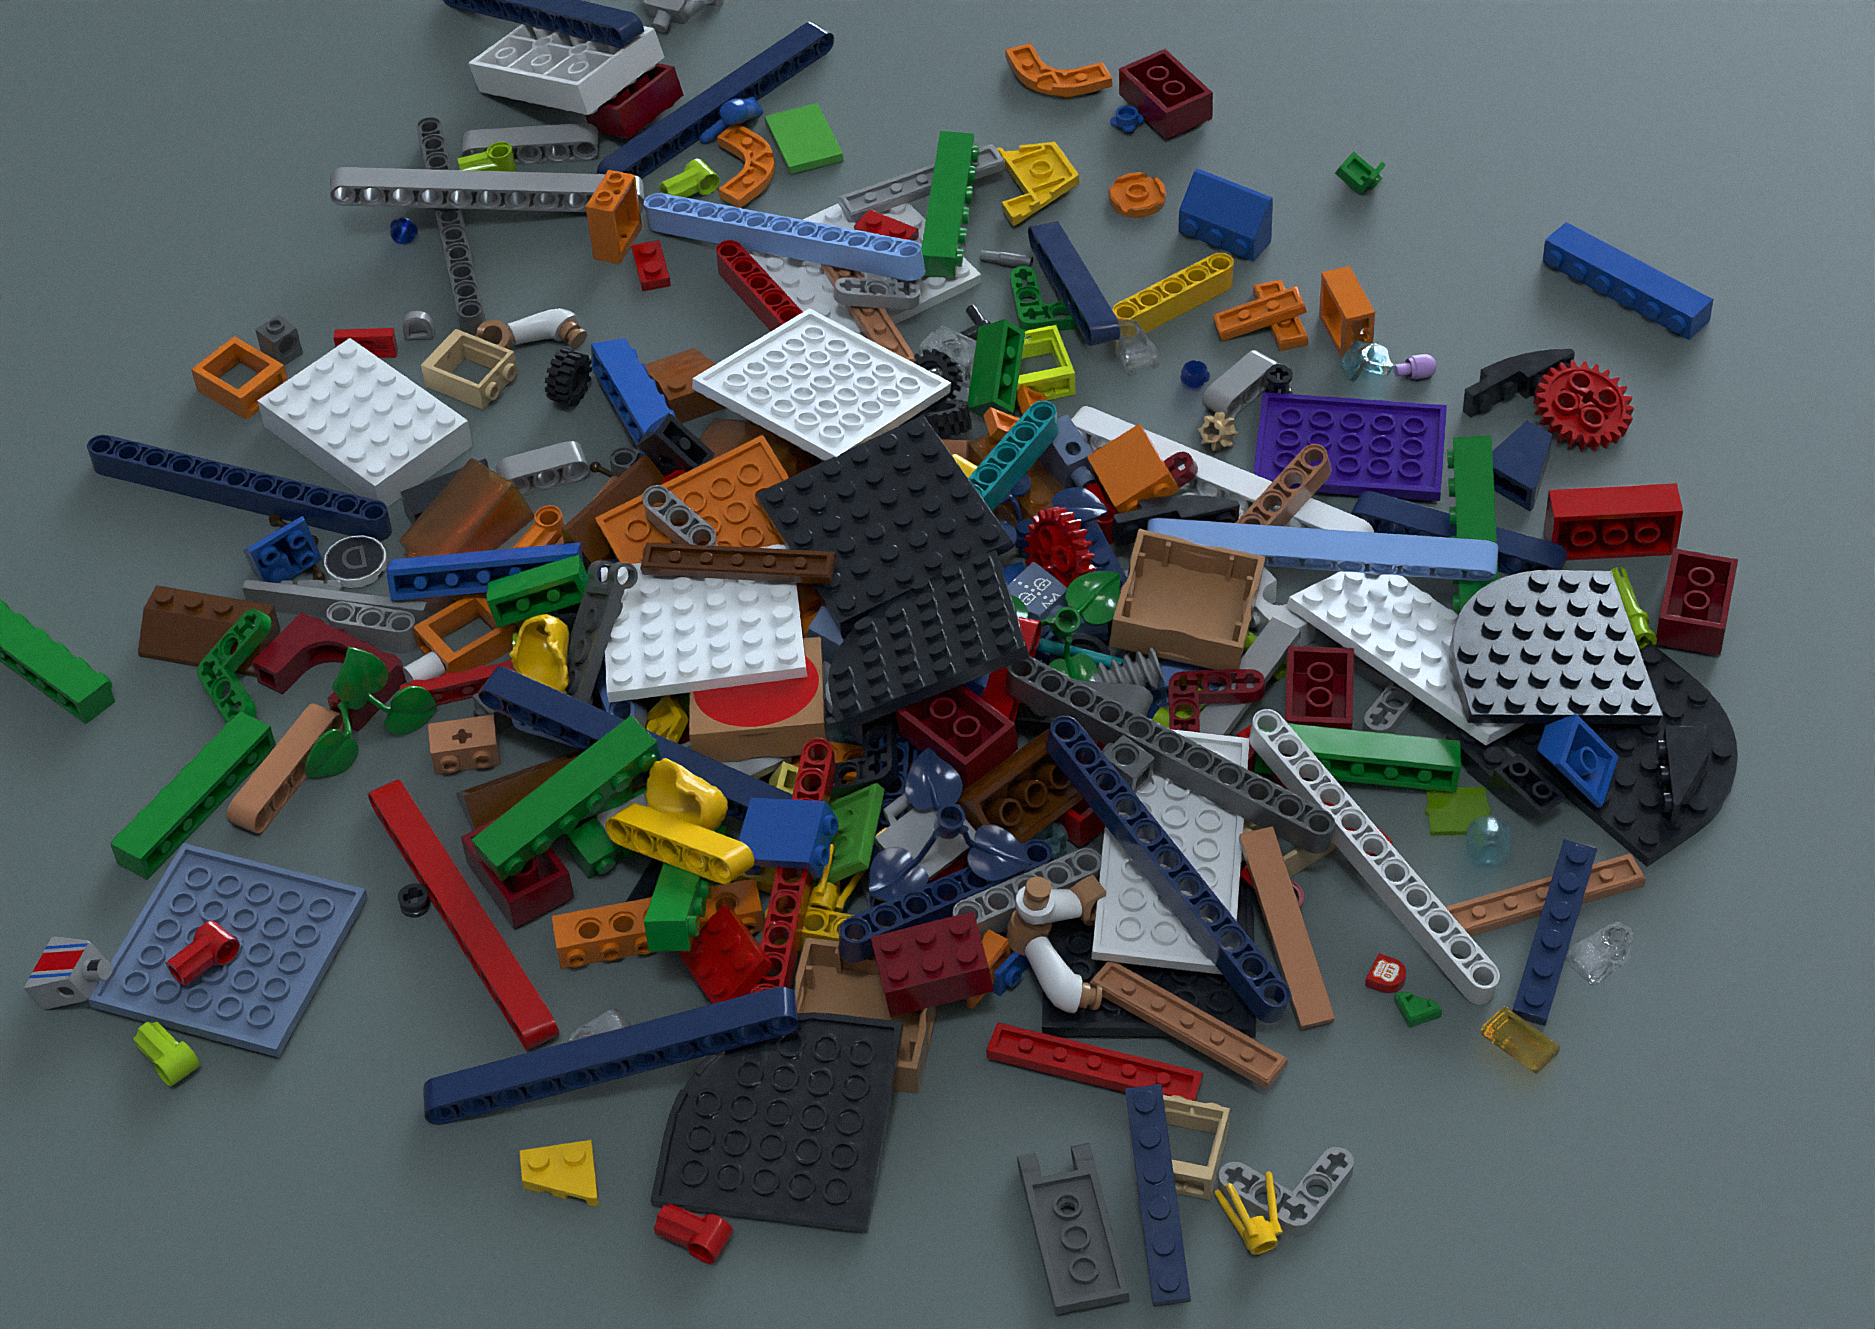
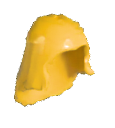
(543, 651)
(684, 795)

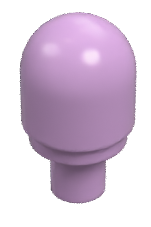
(1416, 367)

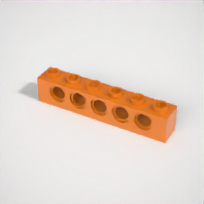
(620, 931)

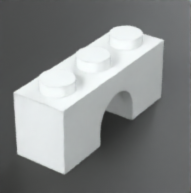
(1265, 610)

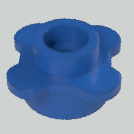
(1126, 118)

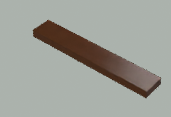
(738, 563)

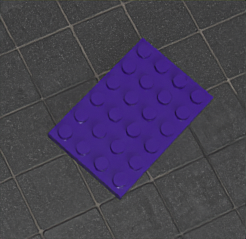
(1369, 443)

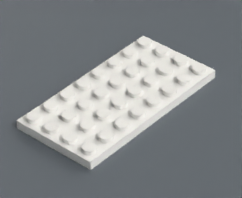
(1397, 634)
(1133, 918)

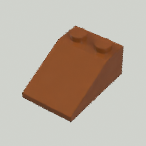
(674, 380)

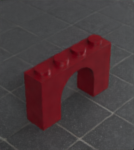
(312, 642)

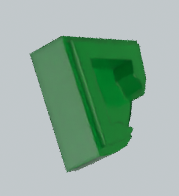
(1416, 1009)

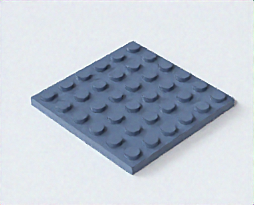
(286, 936)

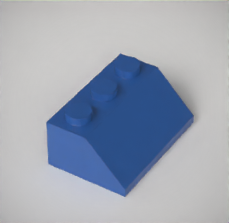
(1226, 215)

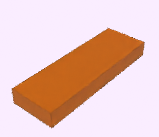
(1259, 313)
(1287, 333)

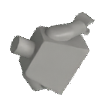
(674, 11)

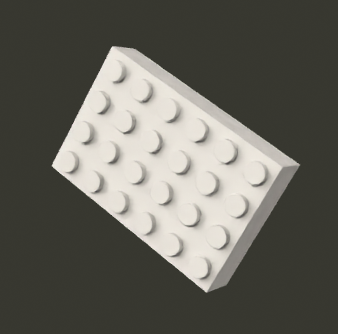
(562, 69)
(365, 423)

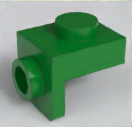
(1359, 173)

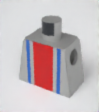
(67, 973)

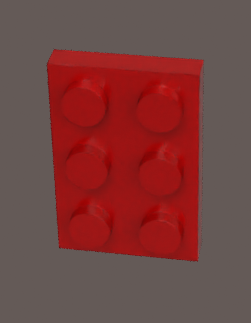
(726, 957)

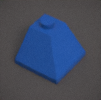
(1579, 756)

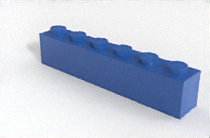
(1627, 280)
(628, 386)
(468, 571)

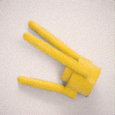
(825, 893)
(1256, 1233)

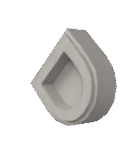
(418, 326)

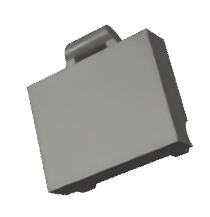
(914, 831)

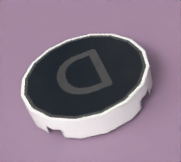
(355, 561)

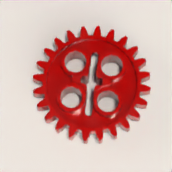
(1583, 405)
(1059, 545)

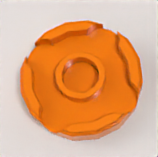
(1137, 195)

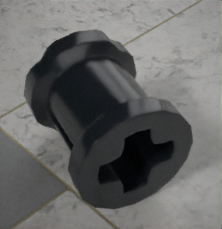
(1286, 377)

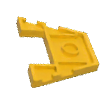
(1041, 174)

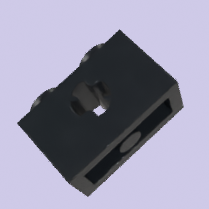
(673, 446)

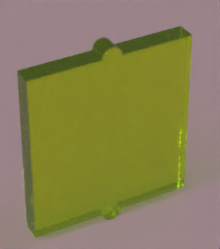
(1453, 812)

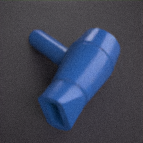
(733, 112)

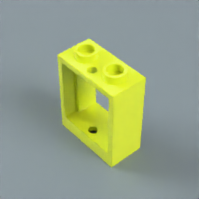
(1052, 382)

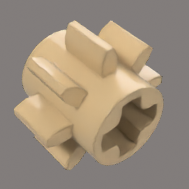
(1225, 427)

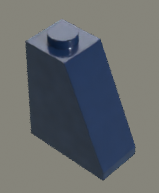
(1521, 464)

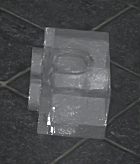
(955, 346)

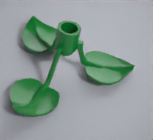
(1093, 598)
(357, 678)

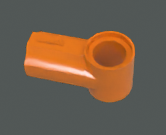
(545, 529)

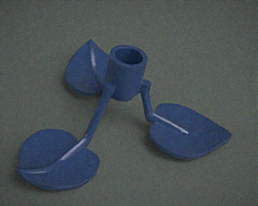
(1076, 499)
(938, 786)

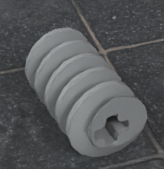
(1131, 672)

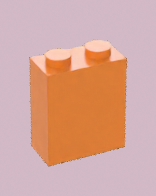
(1132, 470)

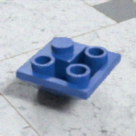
(283, 553)

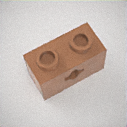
(464, 744)

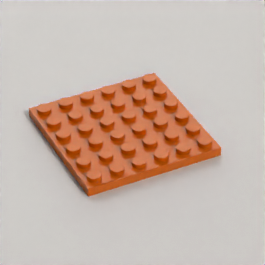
(722, 496)

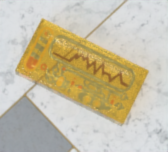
(1520, 1040)

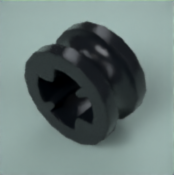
(414, 909)

